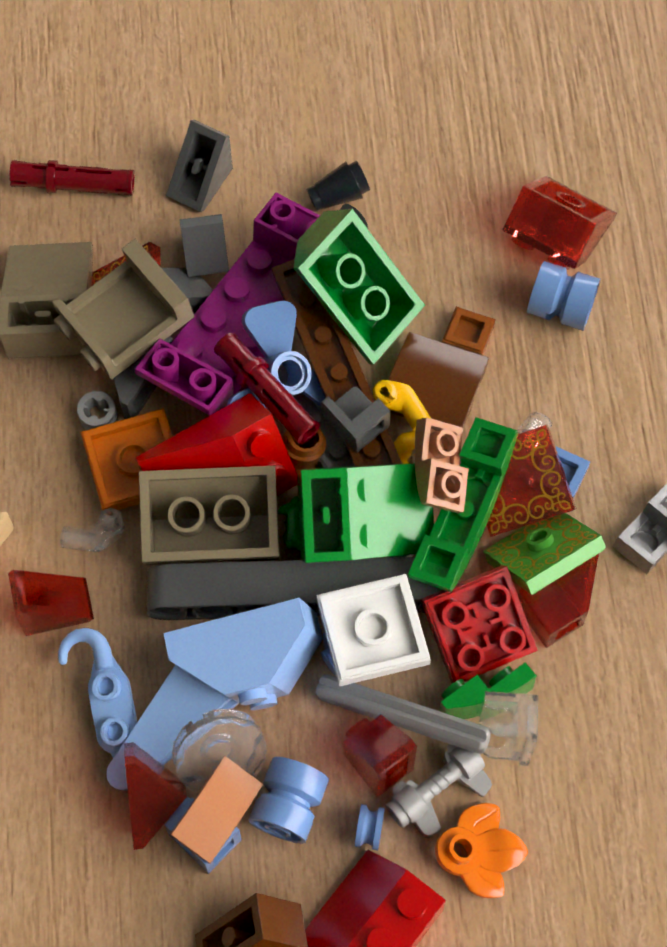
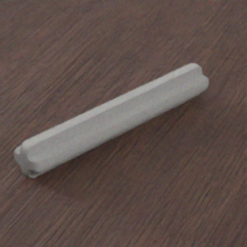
(405, 714)

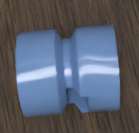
(563, 295)
(292, 791)

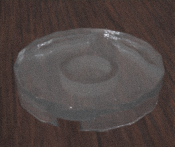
(217, 735)

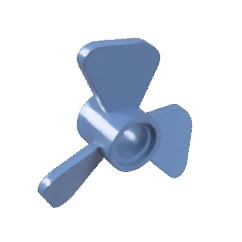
(273, 332)

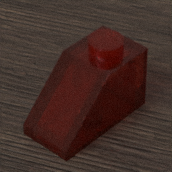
(379, 753)

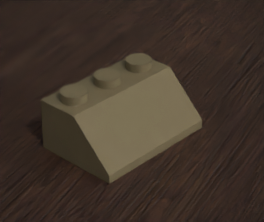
(209, 515)

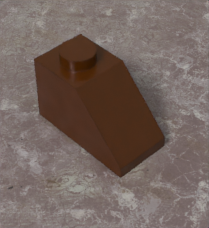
(257, 923)

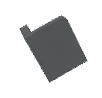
(356, 417)

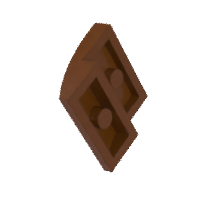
(440, 376)

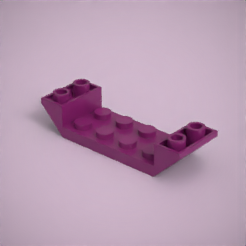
(189, 364)

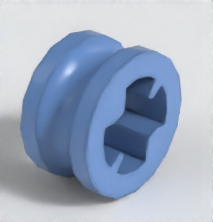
(369, 827)

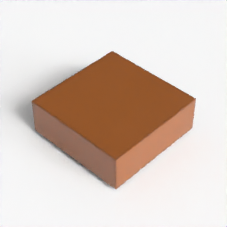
(469, 331)

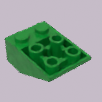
(360, 512)

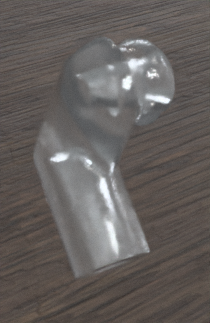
(98, 537)

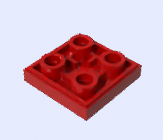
(479, 624)

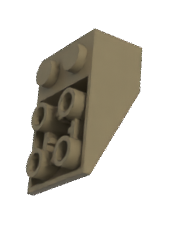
(30, 284)

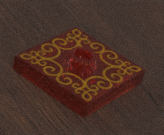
(532, 486)

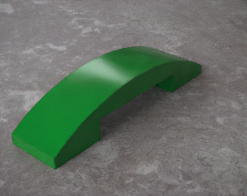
(456, 535)

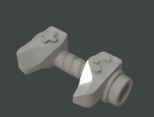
(412, 801)

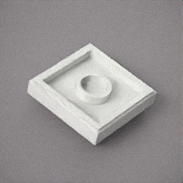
(373, 630)

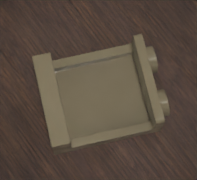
(124, 312)

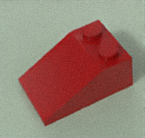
(232, 437)

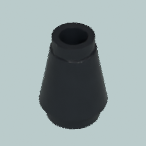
(339, 186)

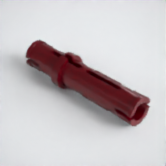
(56, 177)
(254, 374)

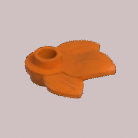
(487, 847)

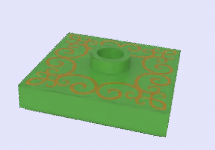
(545, 551)

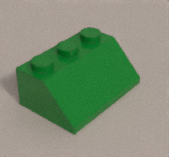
(356, 282)

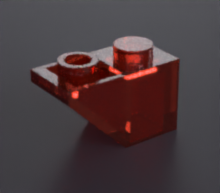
(560, 605)

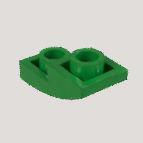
(466, 698)

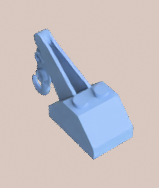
(217, 666)

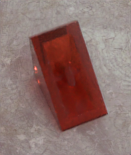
(49, 601)
(152, 794)

